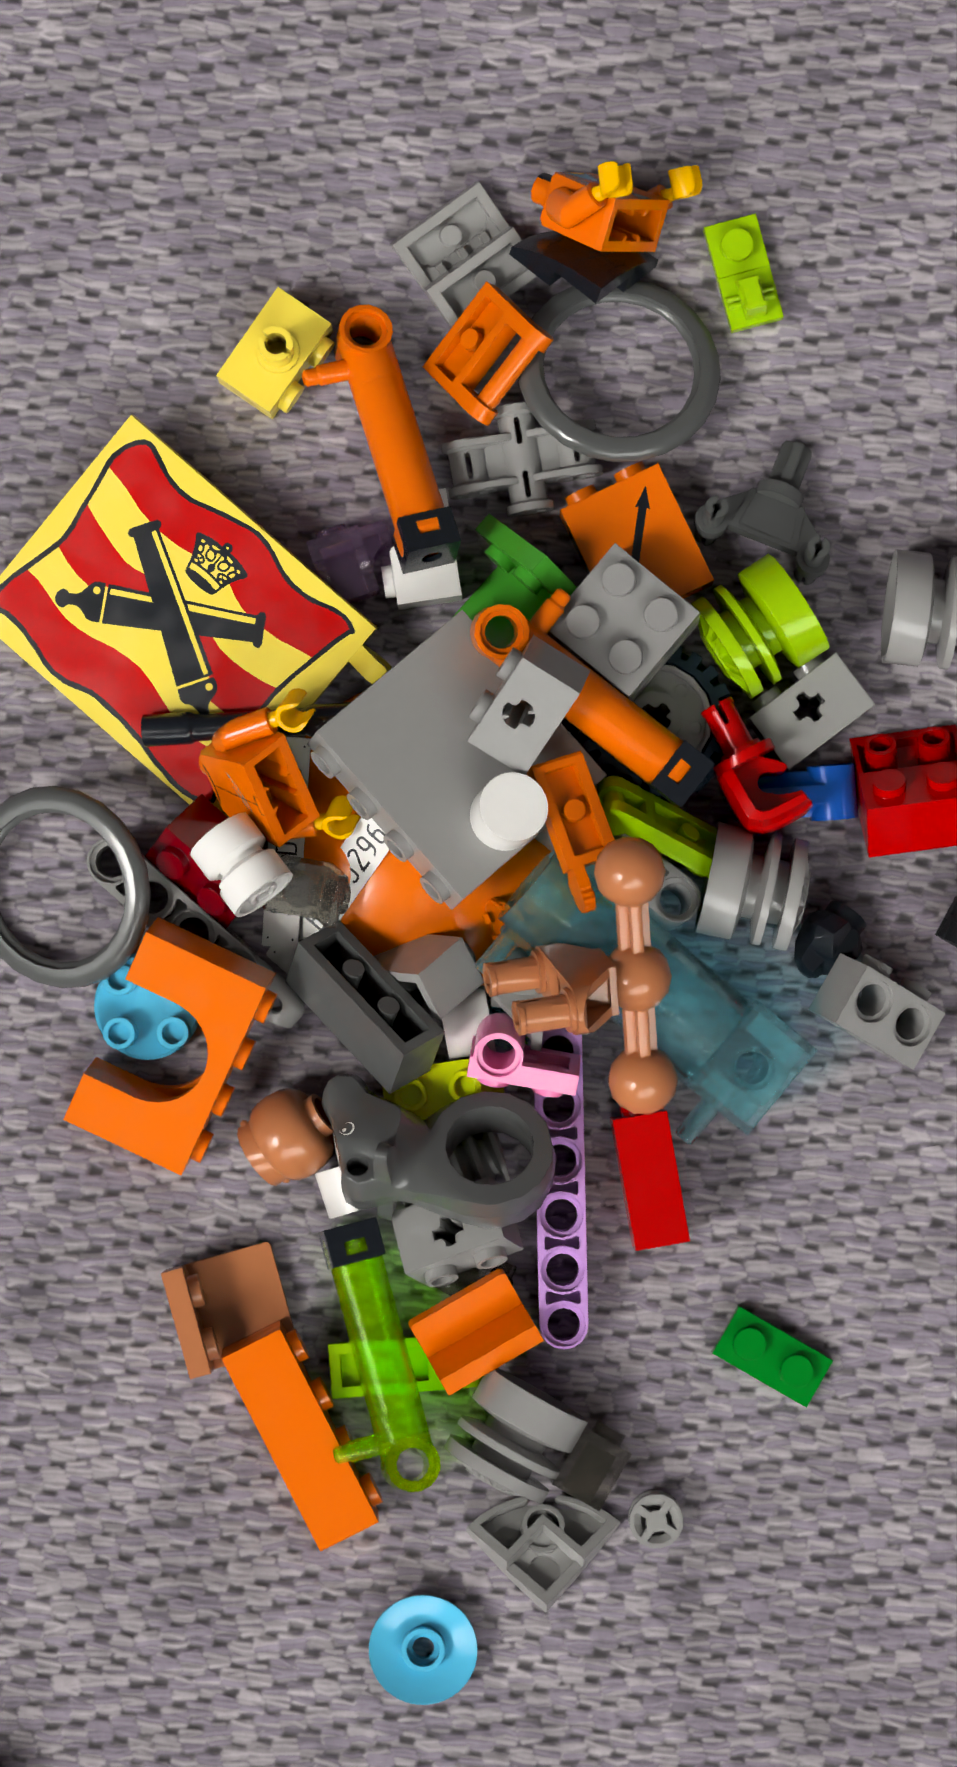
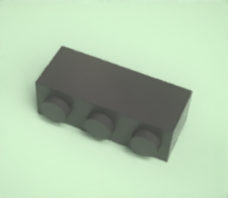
(364, 1007)

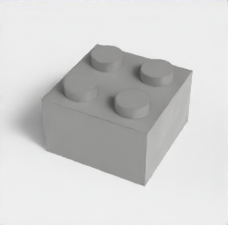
(624, 622)

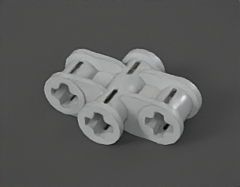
(501, 462)

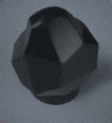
(826, 936)

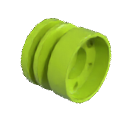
(760, 626)

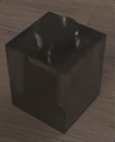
(593, 1464)

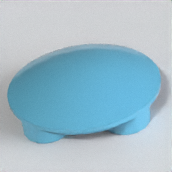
(140, 1020)

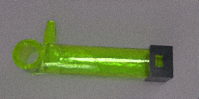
(380, 1355)

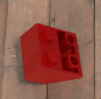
(907, 789)

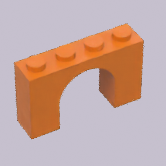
(225, 999)

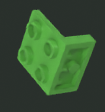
(521, 579)

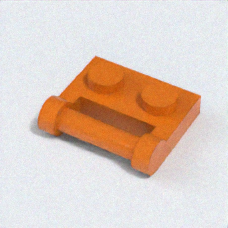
(477, 343)

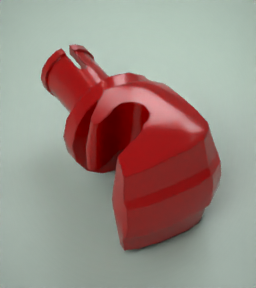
(744, 766)

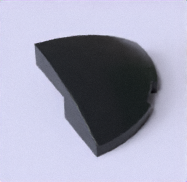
(585, 268)

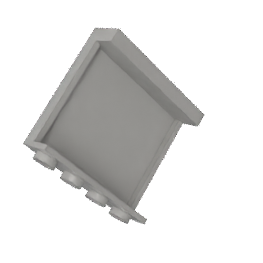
(411, 763)

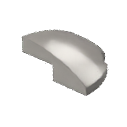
(542, 1545)

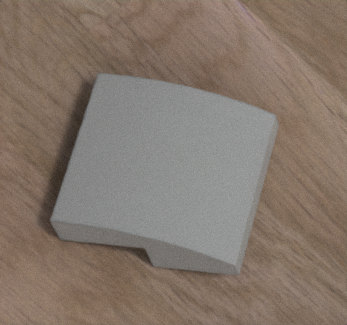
(461, 250)

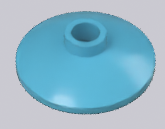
(416, 1677)

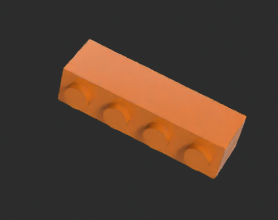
(301, 1434)

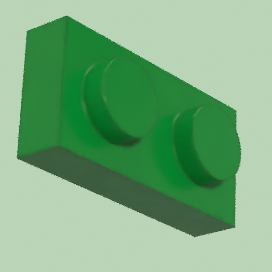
(772, 1356)

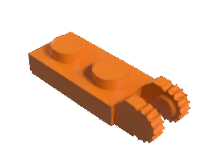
(574, 821)

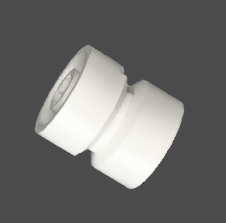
(246, 871)

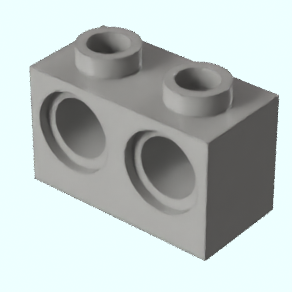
(876, 1012)

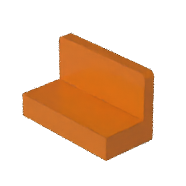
(475, 1331)

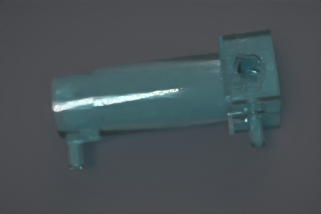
(698, 1024)

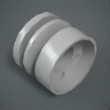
(919, 610)
(753, 887)
(515, 1435)

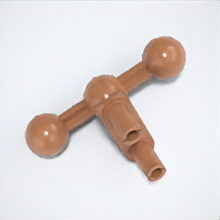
(588, 987)

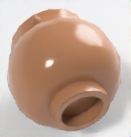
(287, 1136)

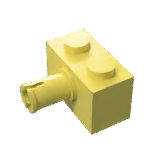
(275, 353)

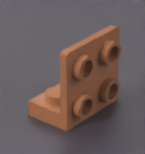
(224, 1302)

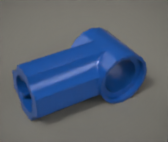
(828, 786)

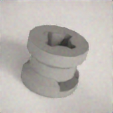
(661, 1525)

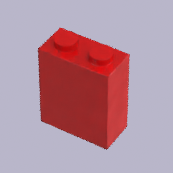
(649, 1179)

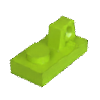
(743, 273)

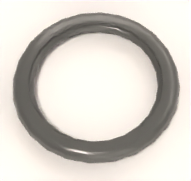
(627, 448)
(135, 878)

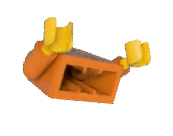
(607, 209)
(258, 775)

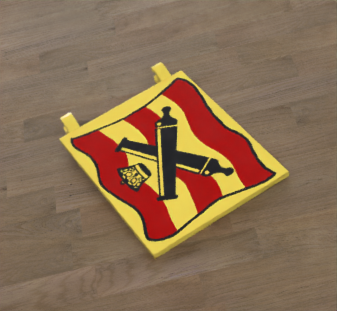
(171, 602)

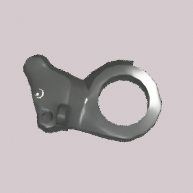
(397, 1156)

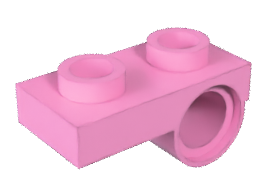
(544, 1071)

